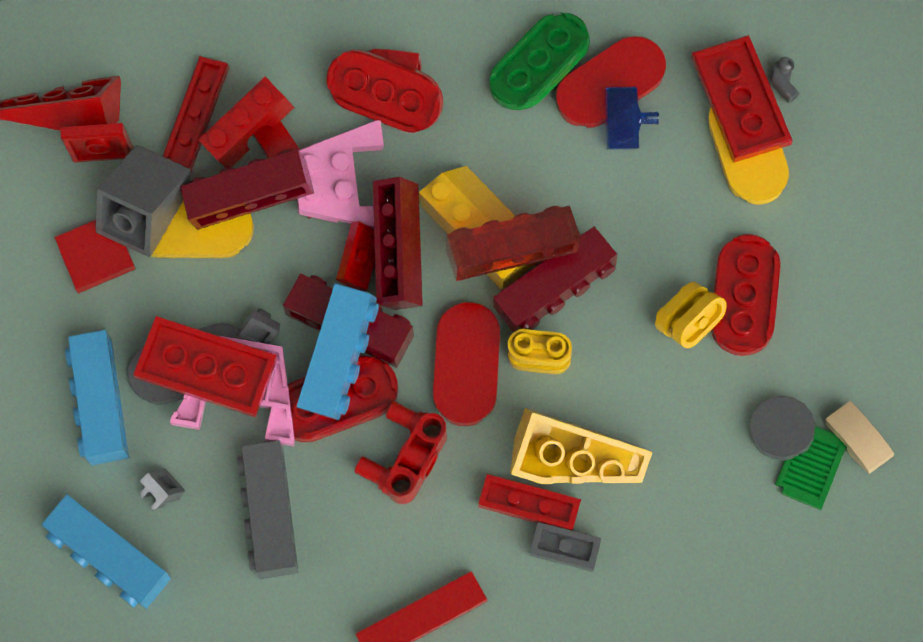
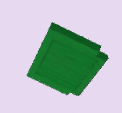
(810, 474)

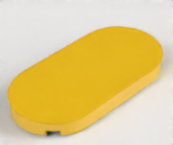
(755, 178)
(215, 241)

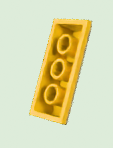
(463, 200)

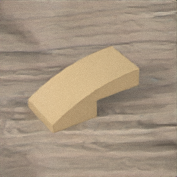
(860, 437)

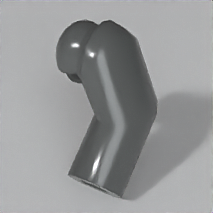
(781, 79)

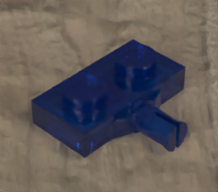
(625, 118)

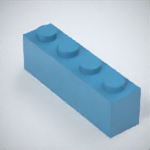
(337, 352)
(97, 398)
(106, 552)

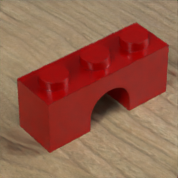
(230, 134)

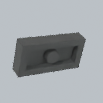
(565, 546)

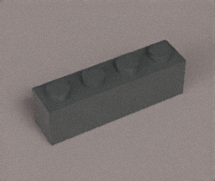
(269, 510)

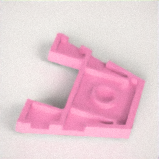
(335, 177)
(275, 398)

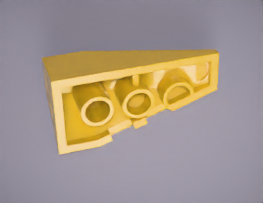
(563, 452)

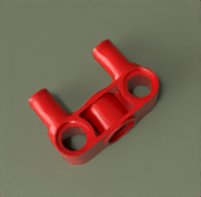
(415, 457)

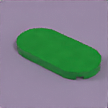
(539, 61)

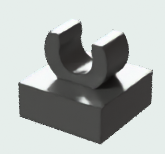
(258, 327)
(162, 487)

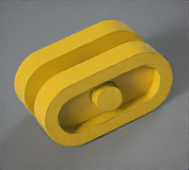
(690, 314)
(539, 351)

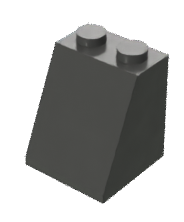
(140, 200)

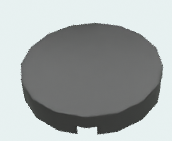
(782, 427)

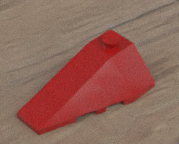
(90, 104)

